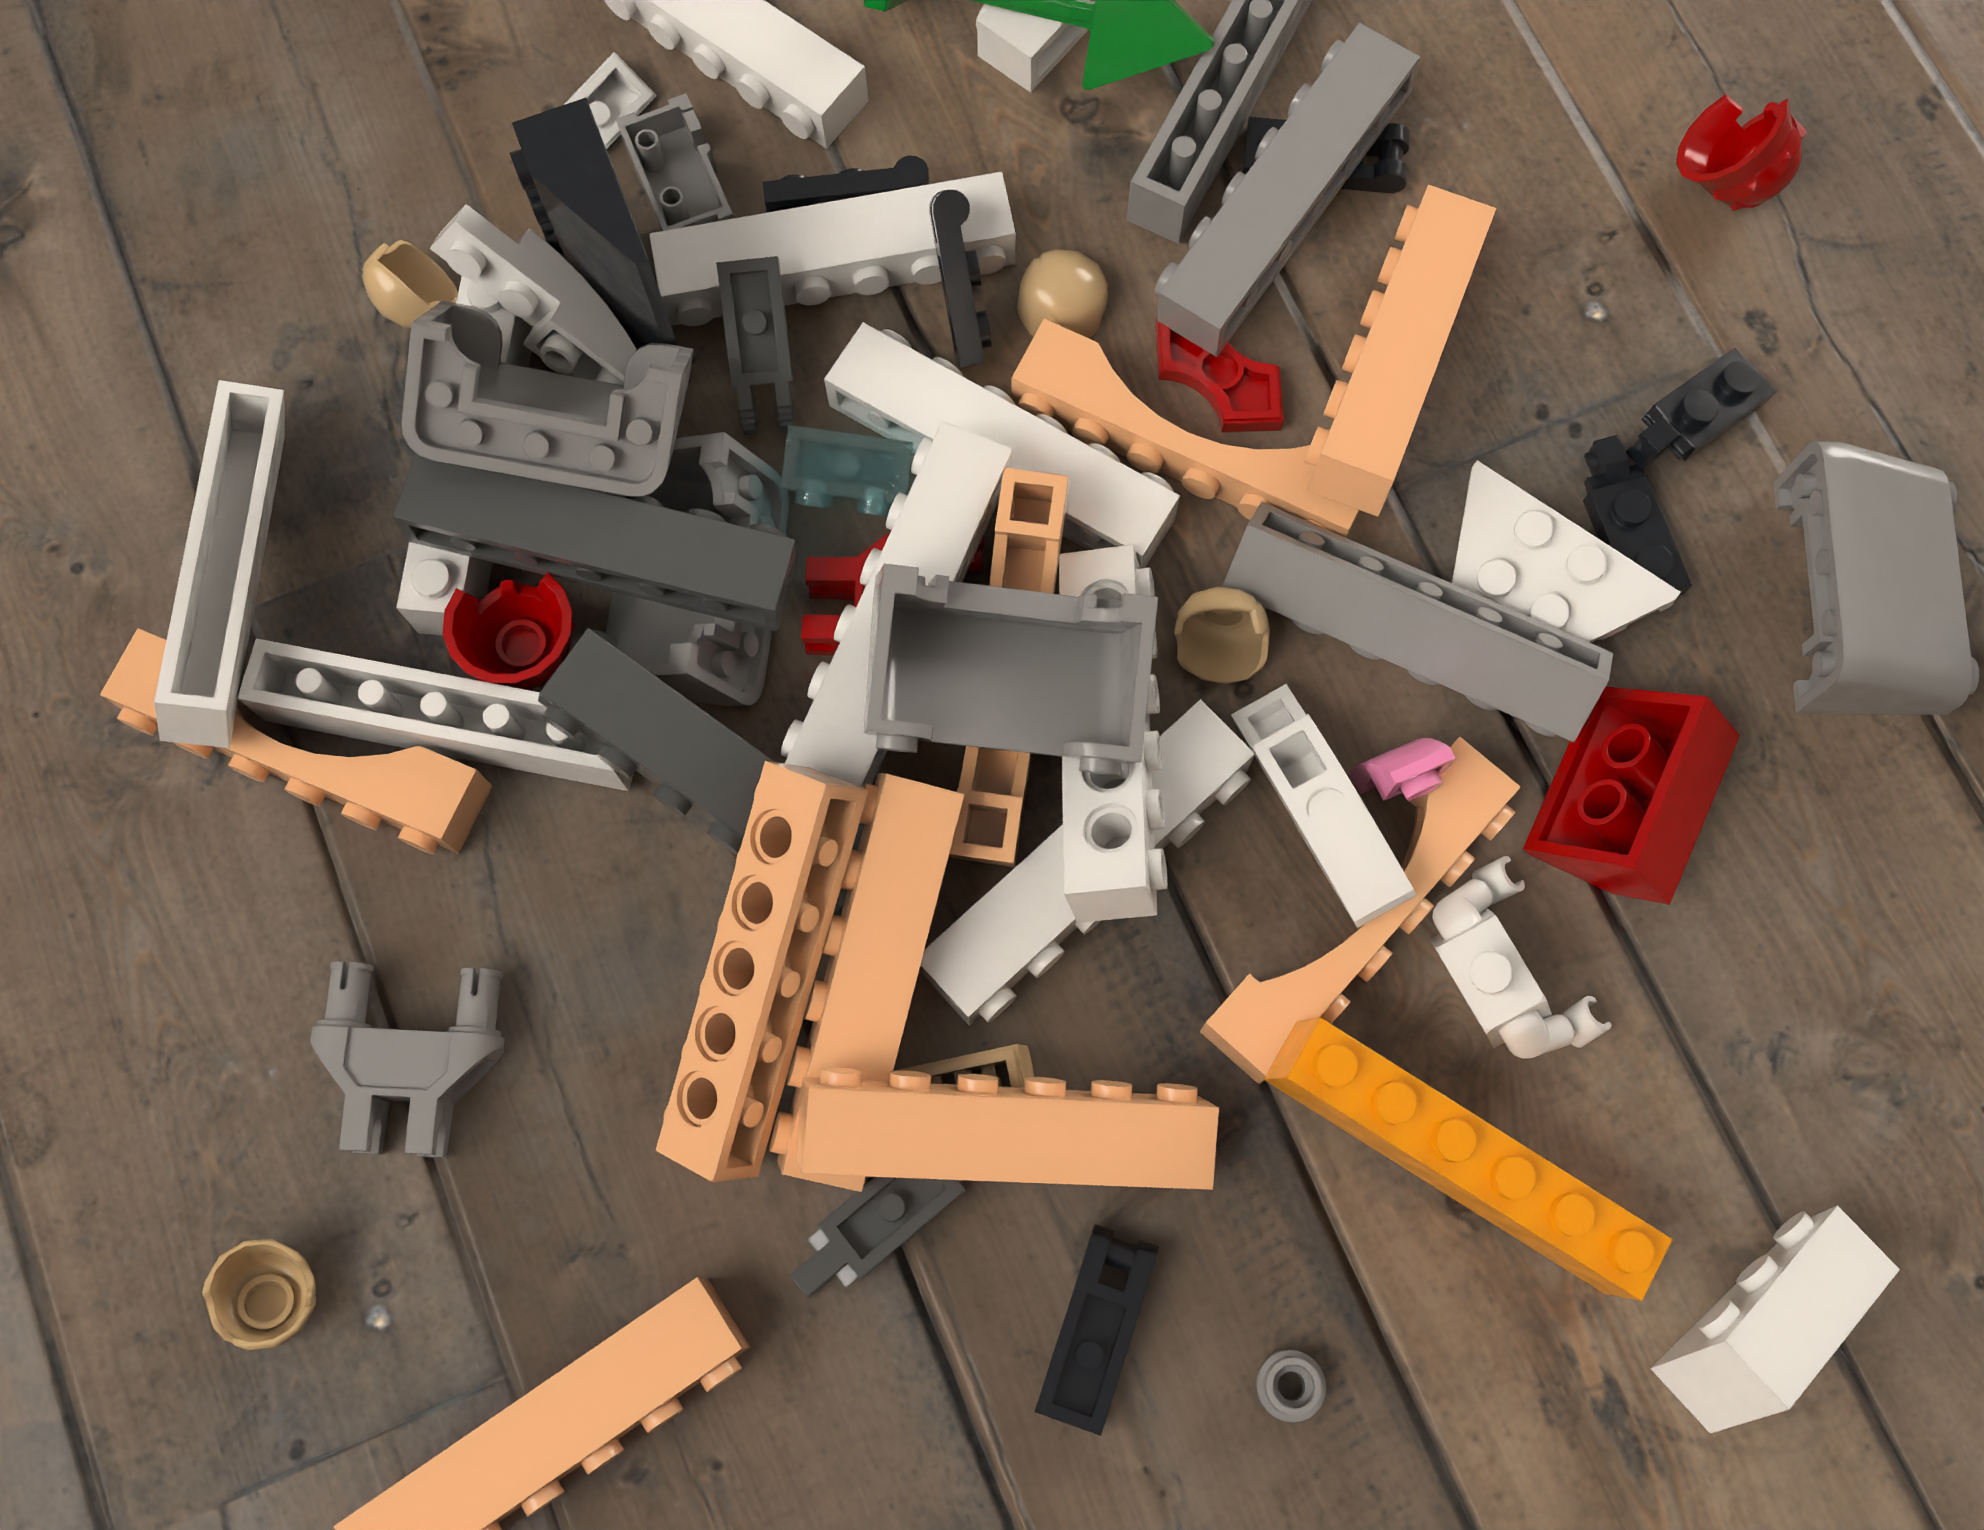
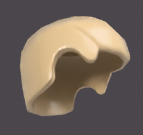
(405, 282)
(1064, 290)
(1222, 635)
(260, 1294)

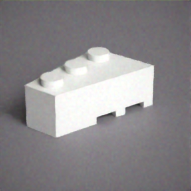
(1777, 1322)

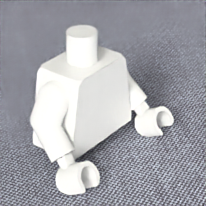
(1496, 977)

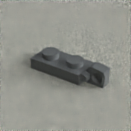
(872, 1228)

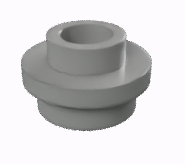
(1312, 1391)

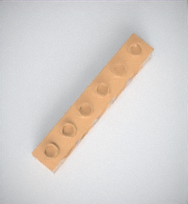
(761, 971)

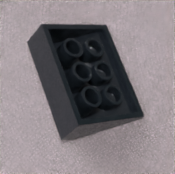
(588, 217)

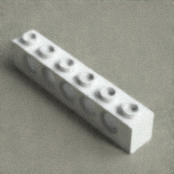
(1123, 879)

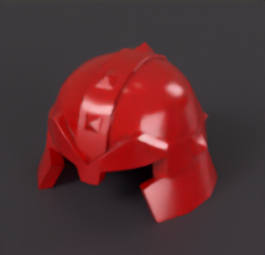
(1742, 162)
(512, 634)

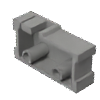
(674, 165)

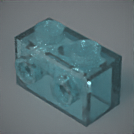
(845, 467)

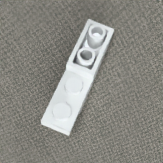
(532, 281)
(1324, 806)

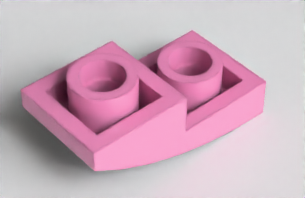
(1406, 769)

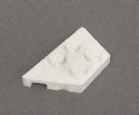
(1548, 565)

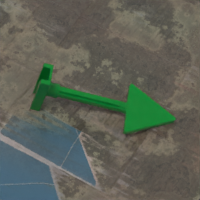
(1124, 34)

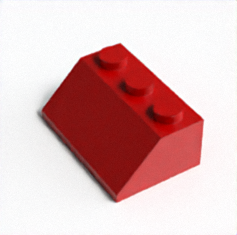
(1634, 792)

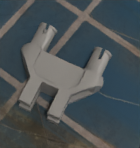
(405, 1065)

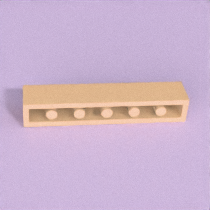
(1400, 355)
(873, 947)
(1005, 1131)
(567, 1420)

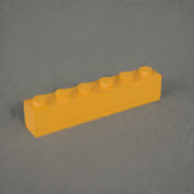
(1468, 1159)

